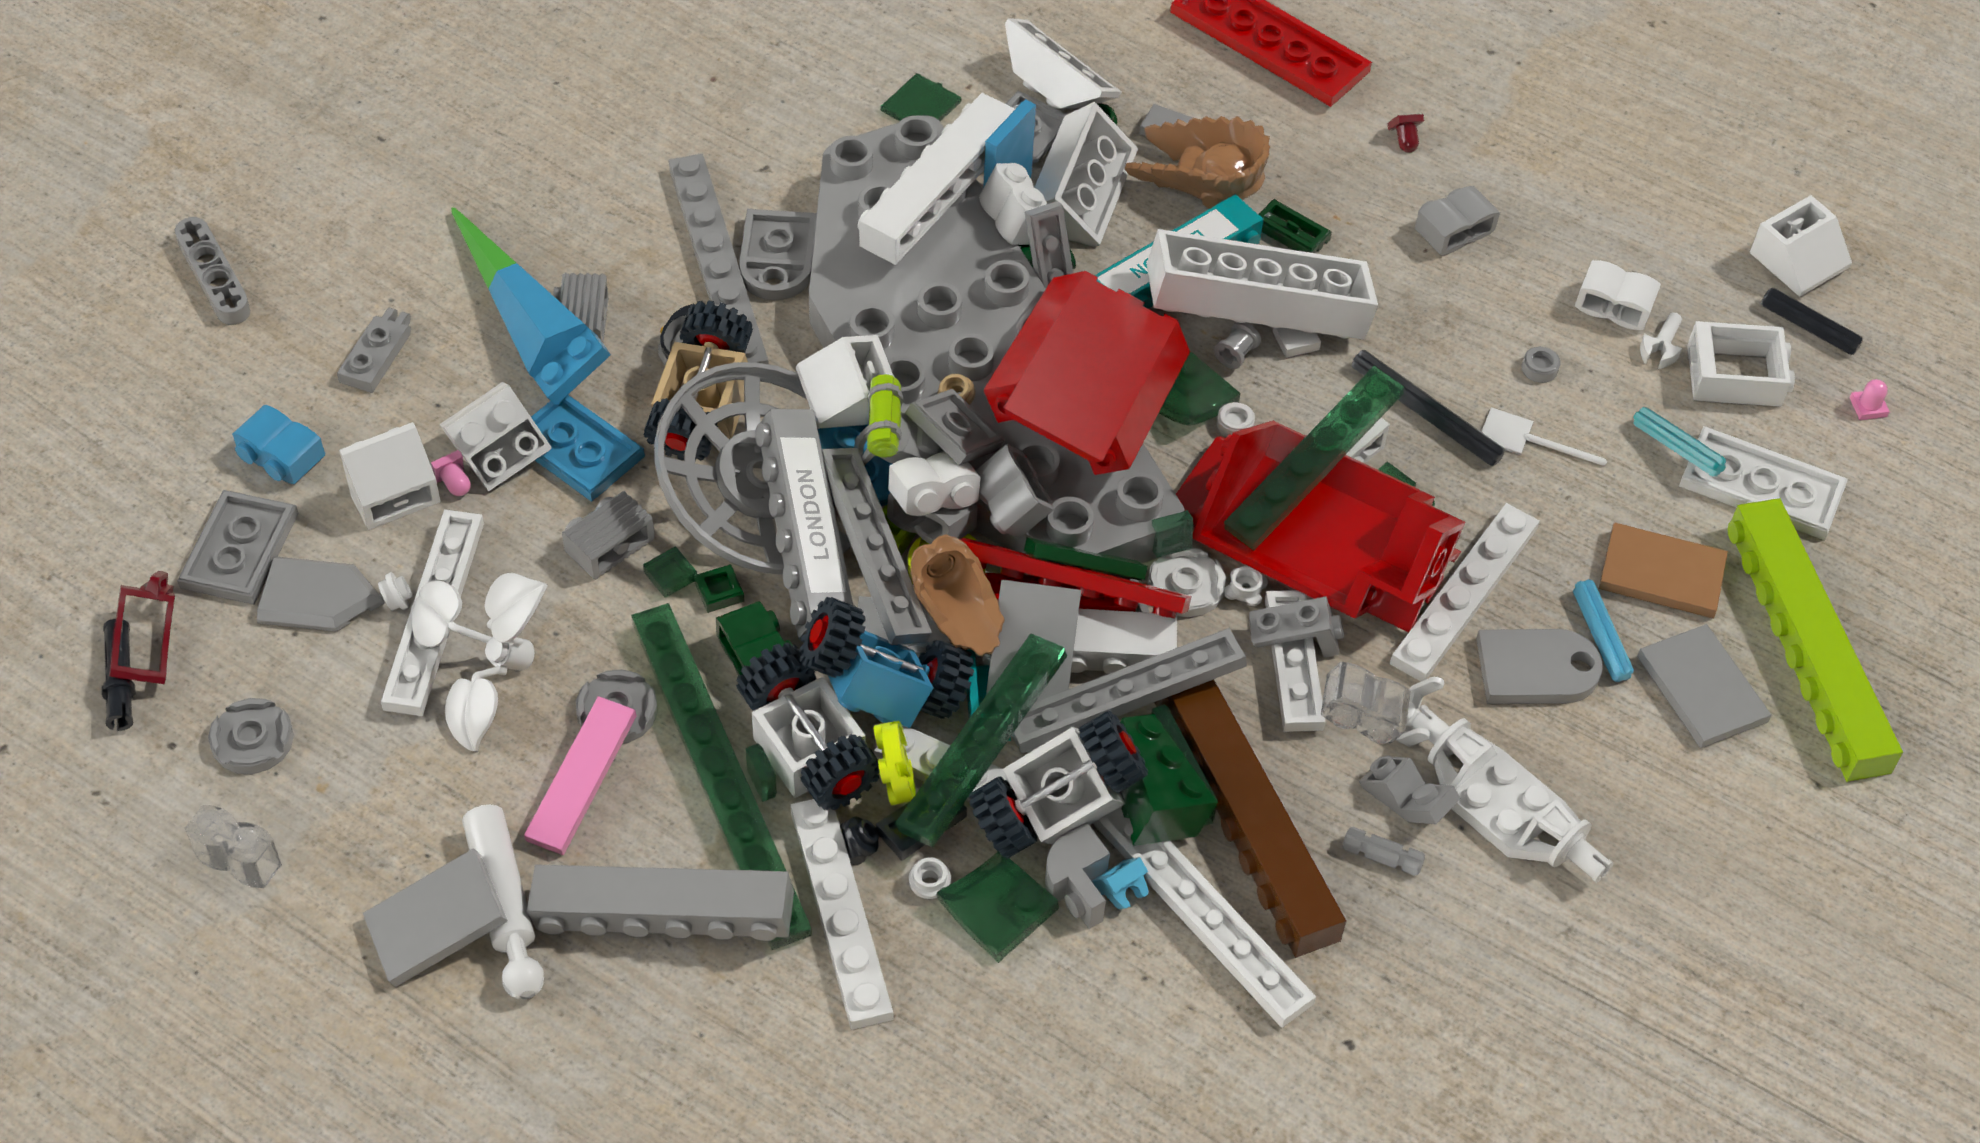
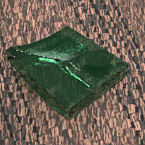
(1197, 394)
(998, 905)

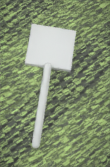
(1513, 432)

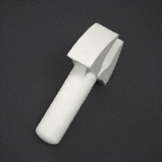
(1663, 342)

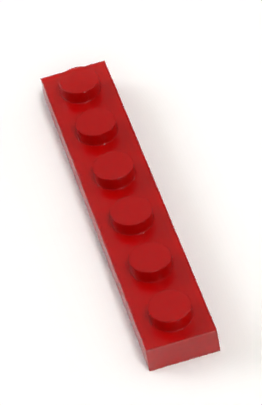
(1091, 583)

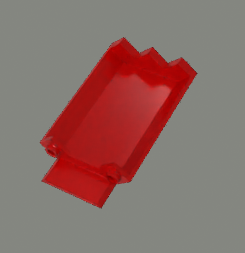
(1089, 370)

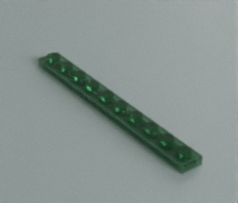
(712, 753)

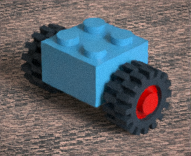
(882, 676)

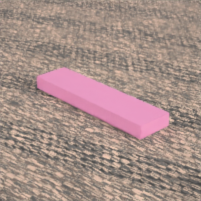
(580, 775)

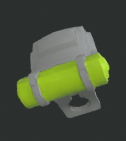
(890, 430)

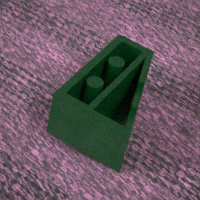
(1173, 797)

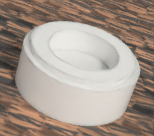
(1234, 417)

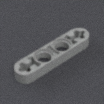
(211, 270)

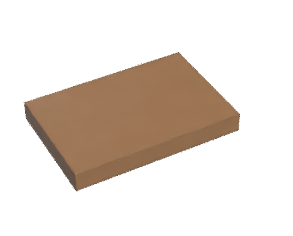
(1663, 570)

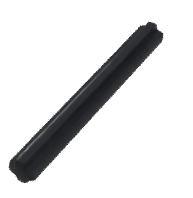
(1435, 412)

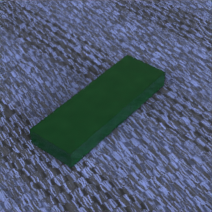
(1084, 559)

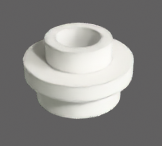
(395, 591)
(929, 869)

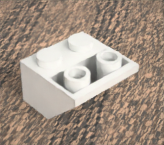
(1802, 246)
(840, 379)
(496, 436)
(389, 476)

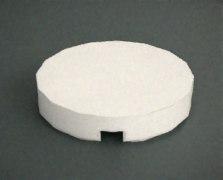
(1190, 574)

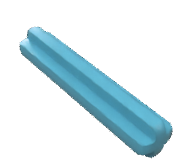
(1603, 630)

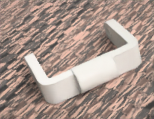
(1418, 691)

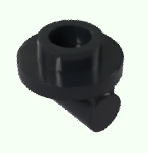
(860, 839)

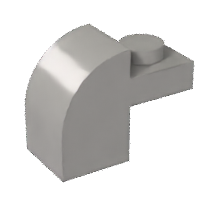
(1070, 870)

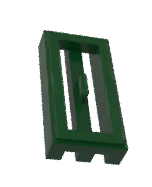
(1288, 232)

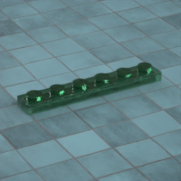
(1313, 458)
(981, 740)

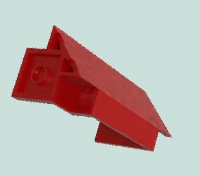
(1352, 539)

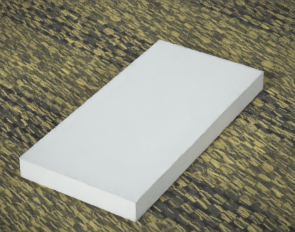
(1762, 475)

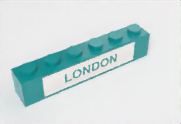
(1227, 220)

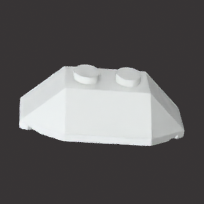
(1054, 70)

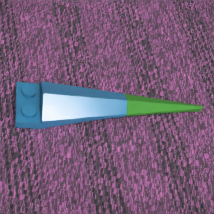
(548, 336)

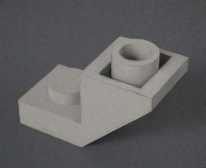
(1403, 790)

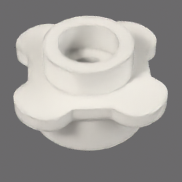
(1246, 577)

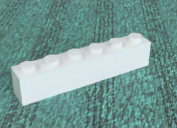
(931, 182)

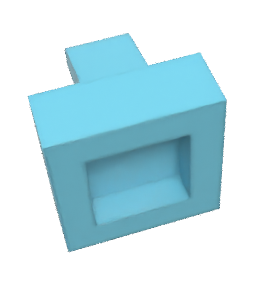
(1120, 877)

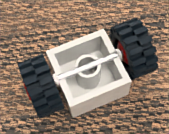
(806, 729)
(1059, 786)

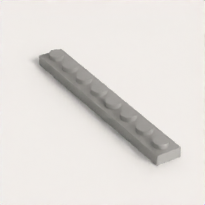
(712, 243)

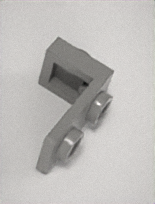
(1297, 622)

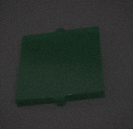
(920, 98)

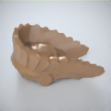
(1214, 158)

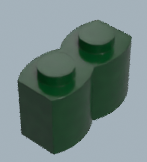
(747, 633)

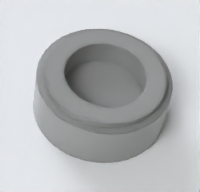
(1540, 364)

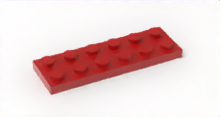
(1279, 44)

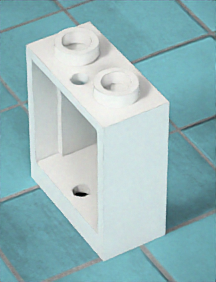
(1742, 340)

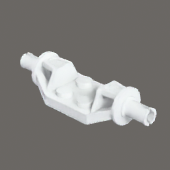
(1506, 799)

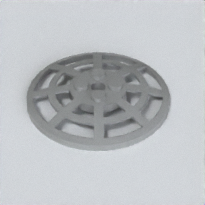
(733, 465)

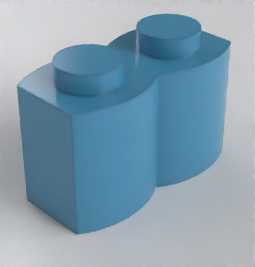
(278, 445)

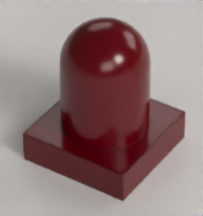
(1407, 130)

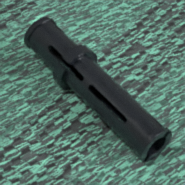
(117, 691)

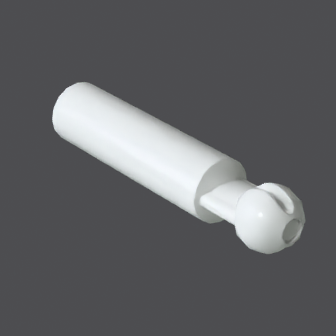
(489, 836)

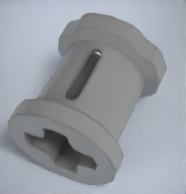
(1234, 348)

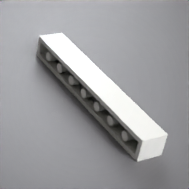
(1102, 639)

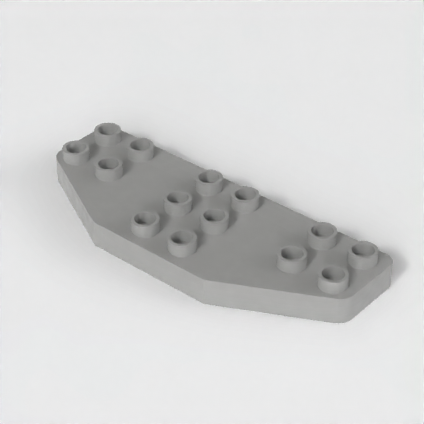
(957, 311)

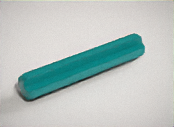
(1679, 441)

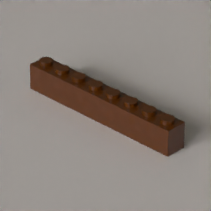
(1257, 822)

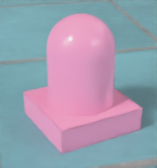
(1870, 401)
(451, 472)

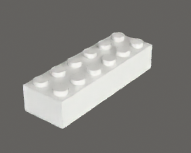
(1261, 284)

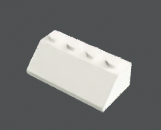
(1086, 172)

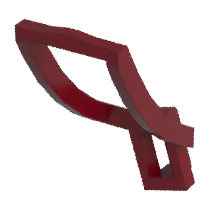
(157, 589)

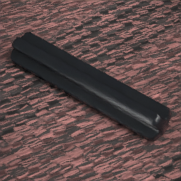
(1812, 321)

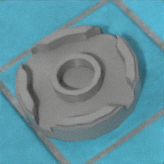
(625, 689)
(251, 736)

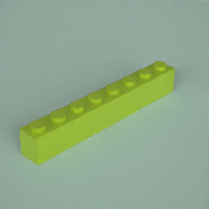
(1814, 641)

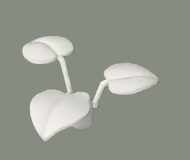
(510, 606)

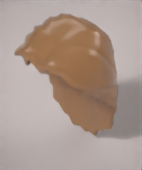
(957, 594)

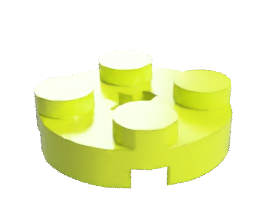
(895, 766)

